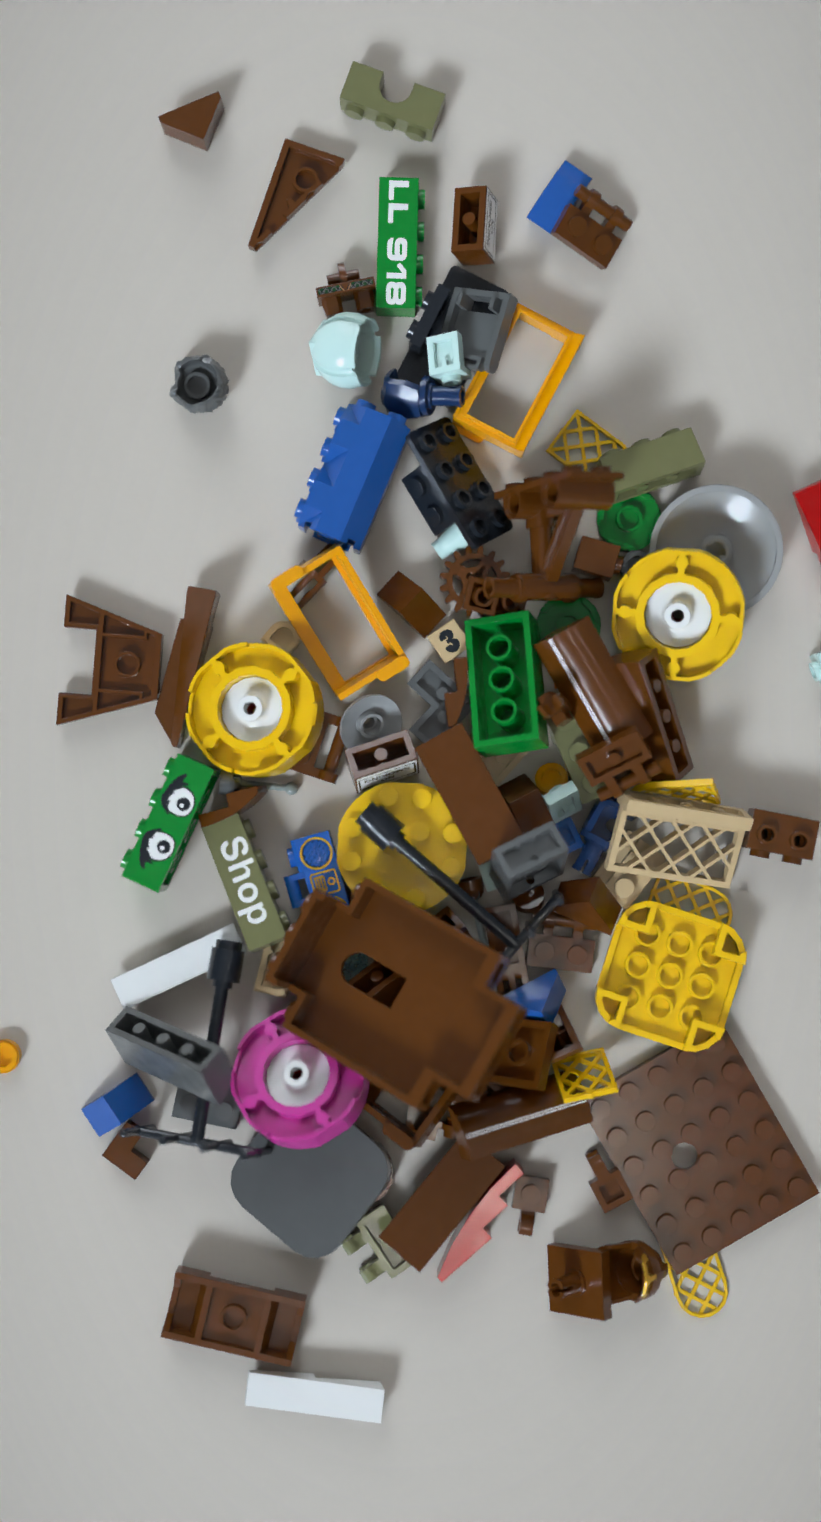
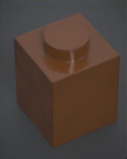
(597, 559)

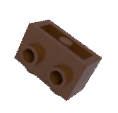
(780, 835)

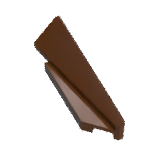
(185, 660)

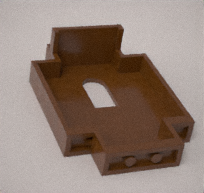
(444, 1021)

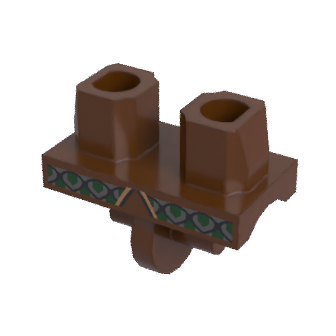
(342, 289)

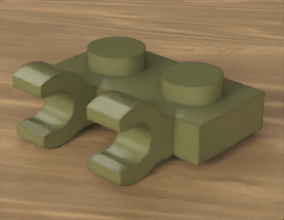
(370, 1228)

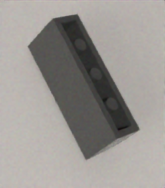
(171, 1054)

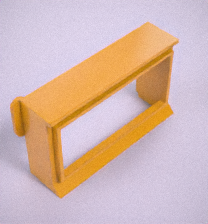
(478, 431)
(382, 669)

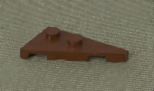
(295, 181)

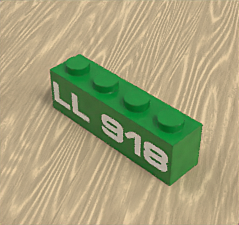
(397, 247)

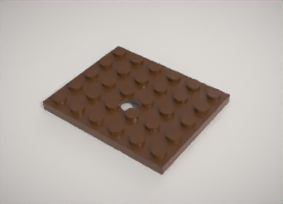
(743, 1159)

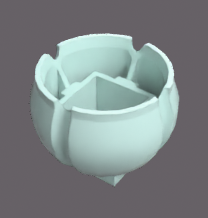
(346, 350)

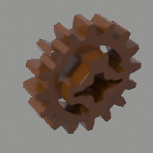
(461, 573)

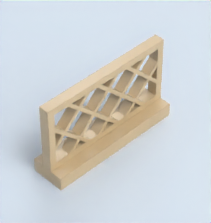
(684, 812)

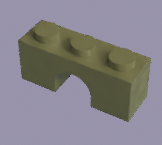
(415, 116)
(570, 742)

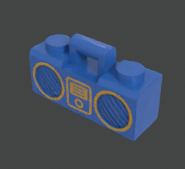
(318, 865)

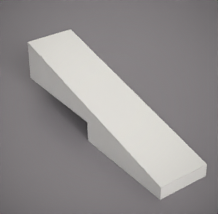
(170, 968)
(316, 1396)

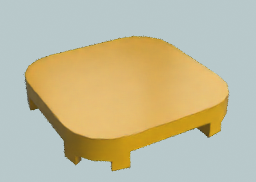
(670, 976)

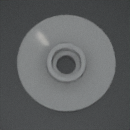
(383, 715)

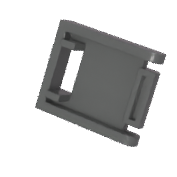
(481, 332)

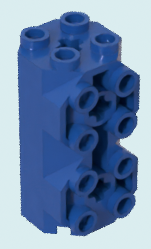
(354, 475)

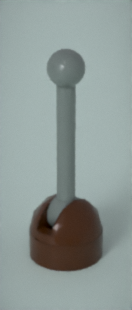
(475, 888)

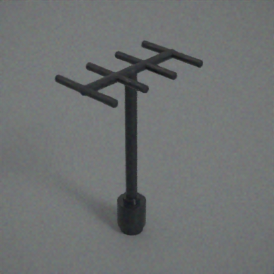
(386, 831)
(224, 970)

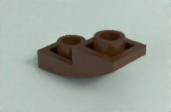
(476, 601)

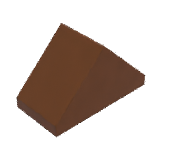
(195, 121)
(411, 604)
(525, 803)
(589, 904)
(566, 1038)

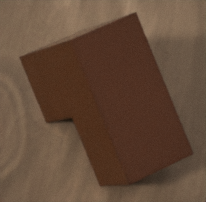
(124, 1155)

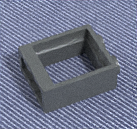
(534, 855)

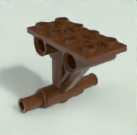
(540, 502)

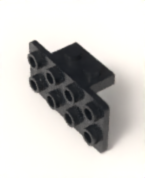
(431, 323)
(452, 487)

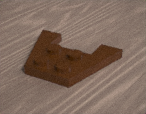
(124, 663)

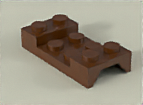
(234, 1316)

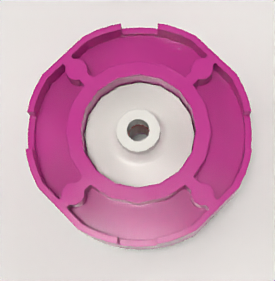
(291, 1109)

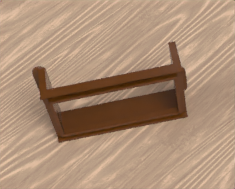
(398, 1131)

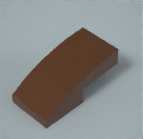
(455, 700)
(238, 802)

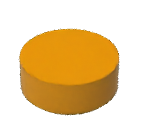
(550, 776)
(9, 1055)

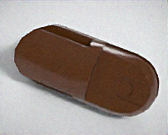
(317, 576)

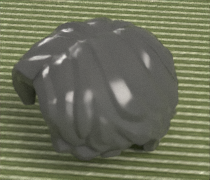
(199, 384)

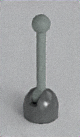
(233, 782)

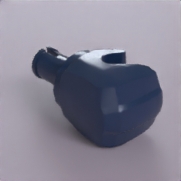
(415, 400)
(597, 834)

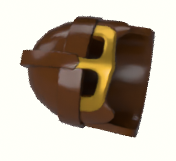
(634, 1270)

